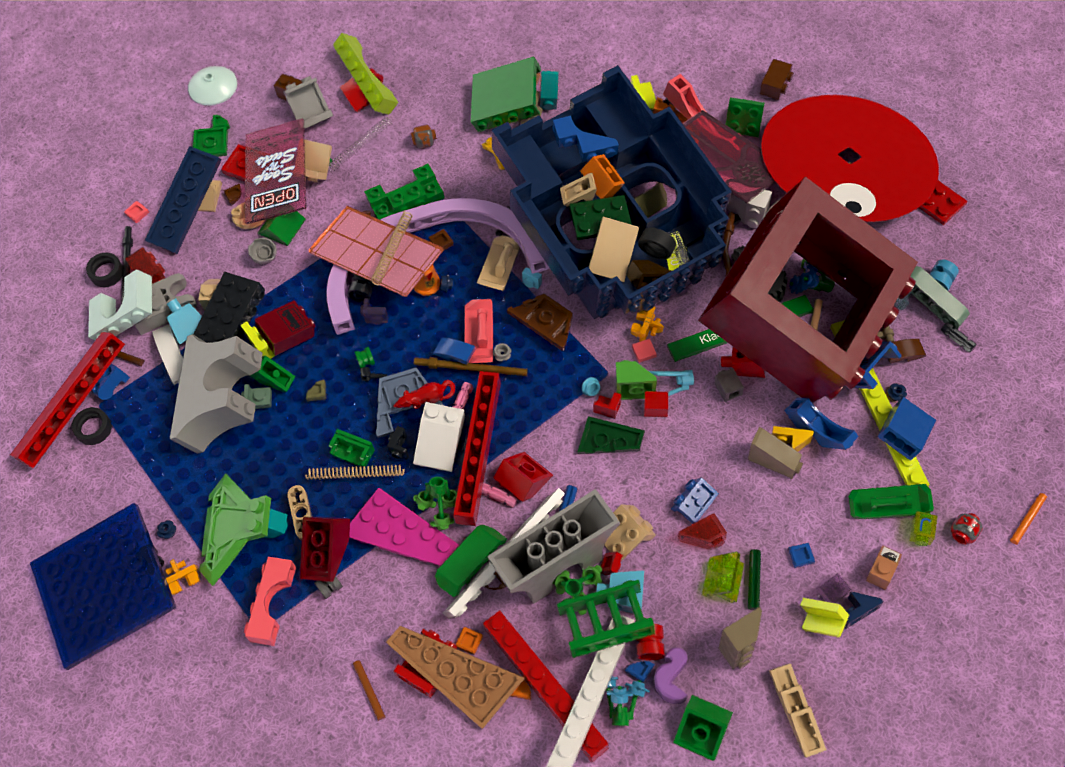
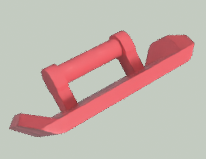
(479, 329)

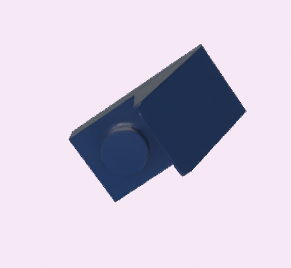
(863, 605)

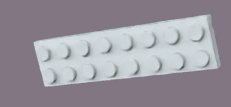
(486, 575)

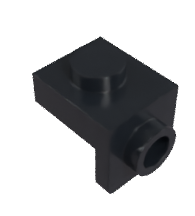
(396, 442)

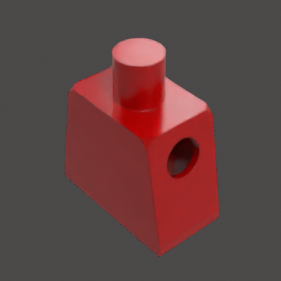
(742, 365)

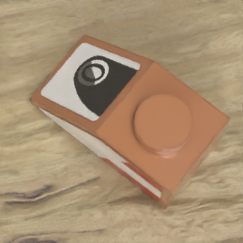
(884, 567)

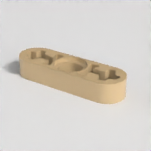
(295, 506)

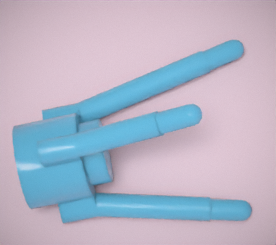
(684, 378)

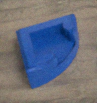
(640, 670)

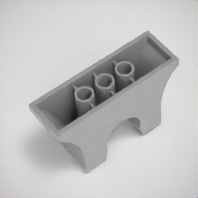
(205, 393)
(554, 545)

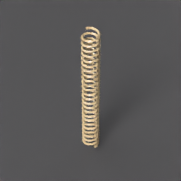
(389, 245)
(356, 473)

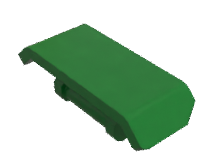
(890, 501)
(468, 559)

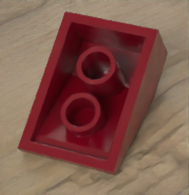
(323, 547)

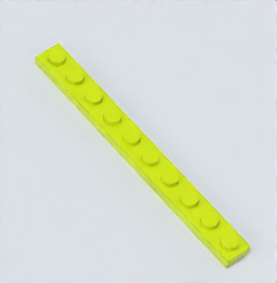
(880, 408)

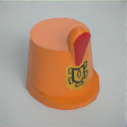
(429, 283)

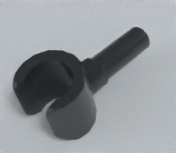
(366, 374)

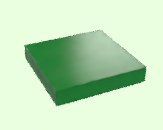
(211, 140)

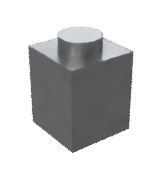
(728, 384)

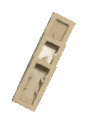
(797, 710)

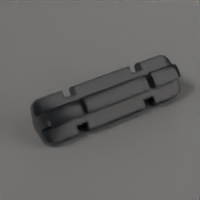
(958, 337)

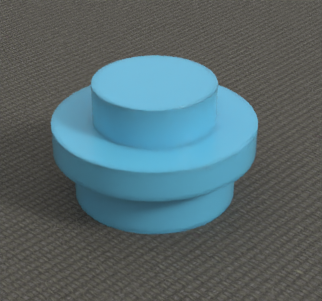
(591, 386)

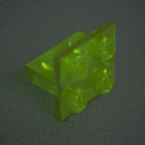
(723, 576)

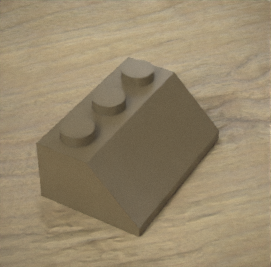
(740, 639)

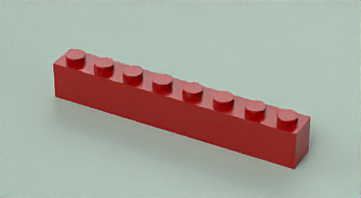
(67, 399)
(477, 449)
(540, 679)

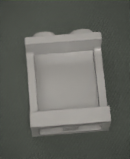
(307, 102)

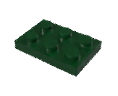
(588, 215)

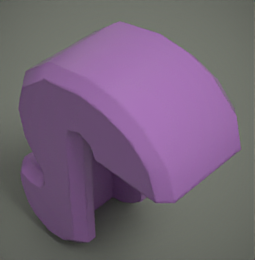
(664, 676)

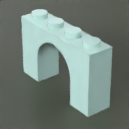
(134, 308)

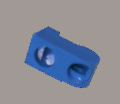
(108, 382)

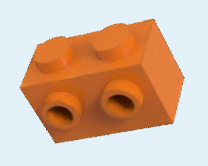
(605, 176)

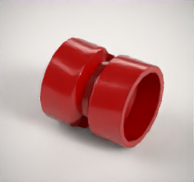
(651, 646)

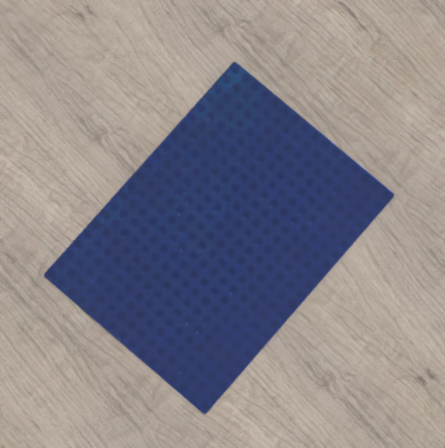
(296, 434)

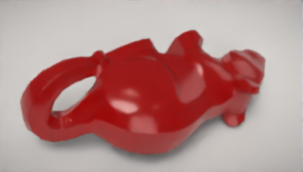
(429, 392)

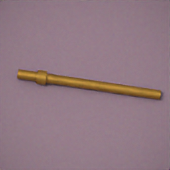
(433, 363)

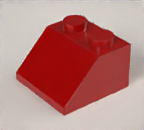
(522, 476)

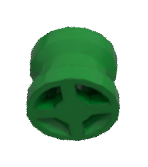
(364, 357)

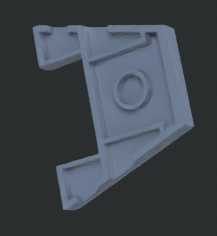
(390, 390)

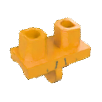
(649, 325)
(189, 573)

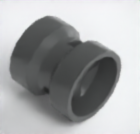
(327, 590)

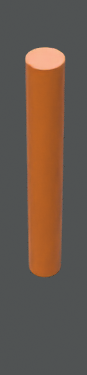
(1028, 518)

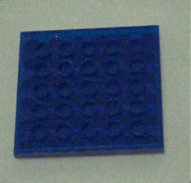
(102, 586)

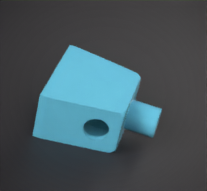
(182, 320)
(619, 578)

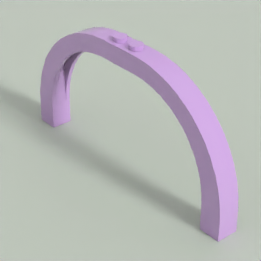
(426, 216)

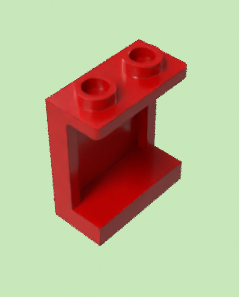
(412, 677)

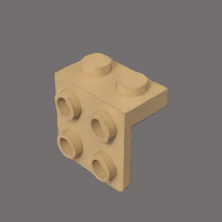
(316, 160)
(629, 532)

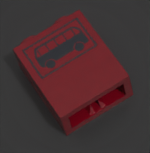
(285, 327)

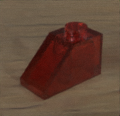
(704, 533)

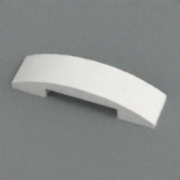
(169, 352)

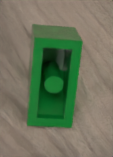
(273, 375)

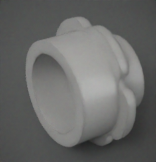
(502, 348)

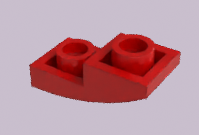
(354, 95)

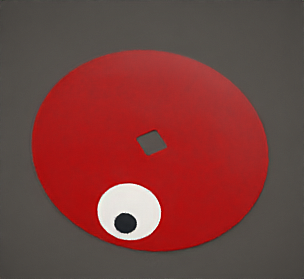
(895, 164)

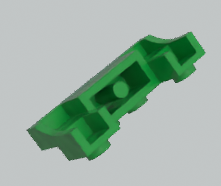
(417, 193)

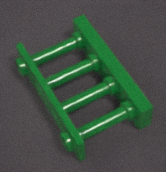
(604, 639)

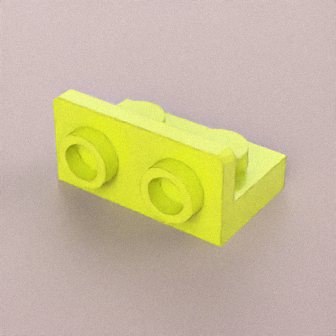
(256, 340)

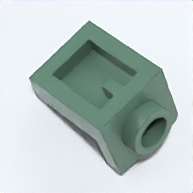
(260, 396)

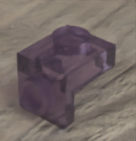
(373, 315)
(833, 589)

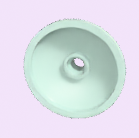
(212, 85)

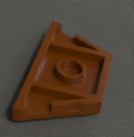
(545, 318)

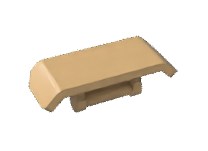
(499, 263)

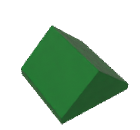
(283, 227)

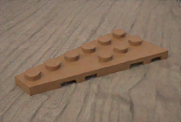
(465, 680)

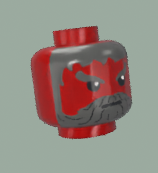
(966, 528)

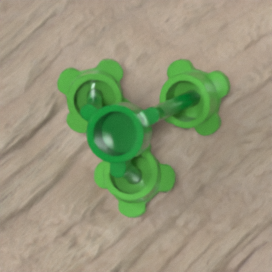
(438, 489)
(574, 587)

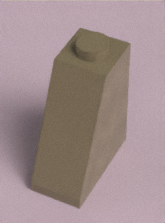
(774, 454)

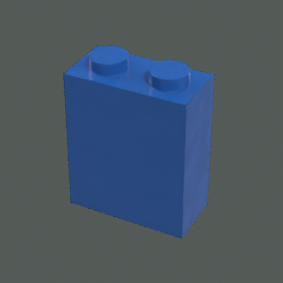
(907, 428)

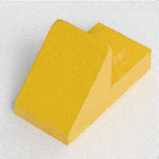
(797, 437)

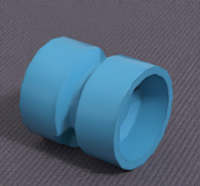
(944, 273)

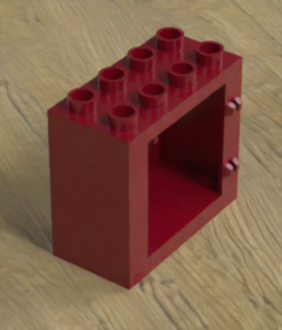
(838, 247)

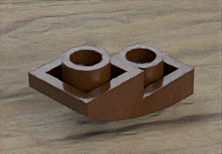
(909, 349)

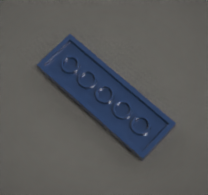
(183, 200)

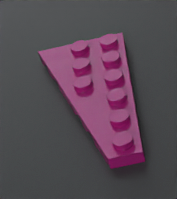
(399, 530)

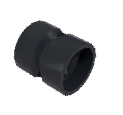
(360, 288)

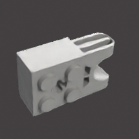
(163, 293)

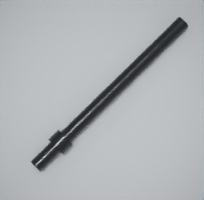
(127, 243)

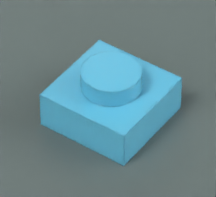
(531, 280)

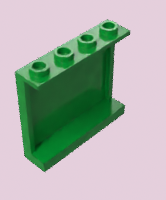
(504, 94)

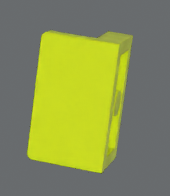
(645, 91)
(824, 617)

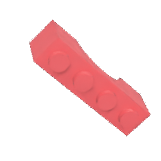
(276, 576)

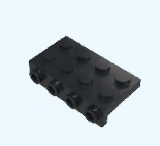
(229, 307)

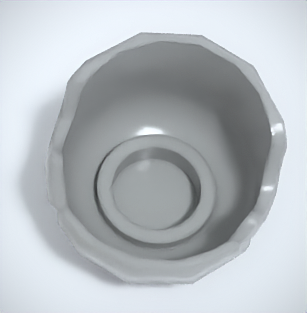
(262, 251)

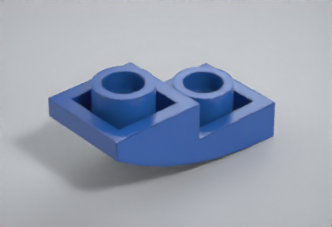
(454, 349)

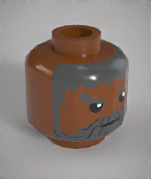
(423, 136)

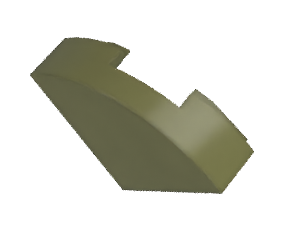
(317, 392)

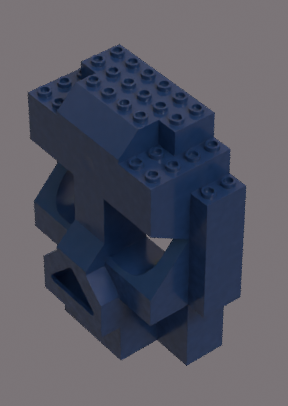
(648, 151)

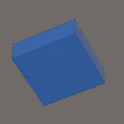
(801, 555)

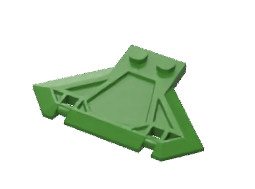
(230, 525)

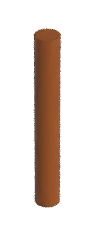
(369, 690)

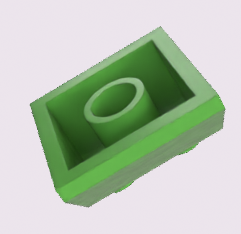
(633, 380)

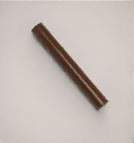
(130, 358)

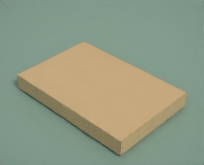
(613, 248)

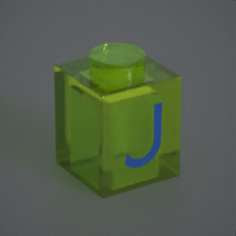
(923, 528)

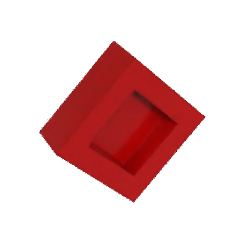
(611, 563)

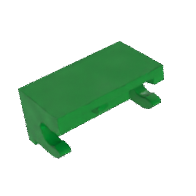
(351, 448)

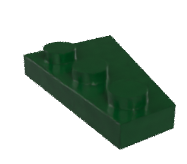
(609, 437)

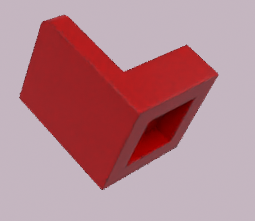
(656, 404)
(608, 406)

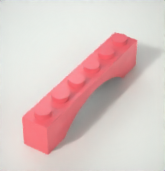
(683, 97)

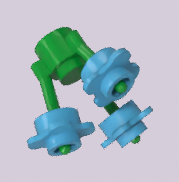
(619, 695)

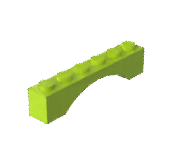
(377, 94)

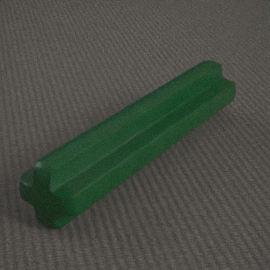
(754, 579)

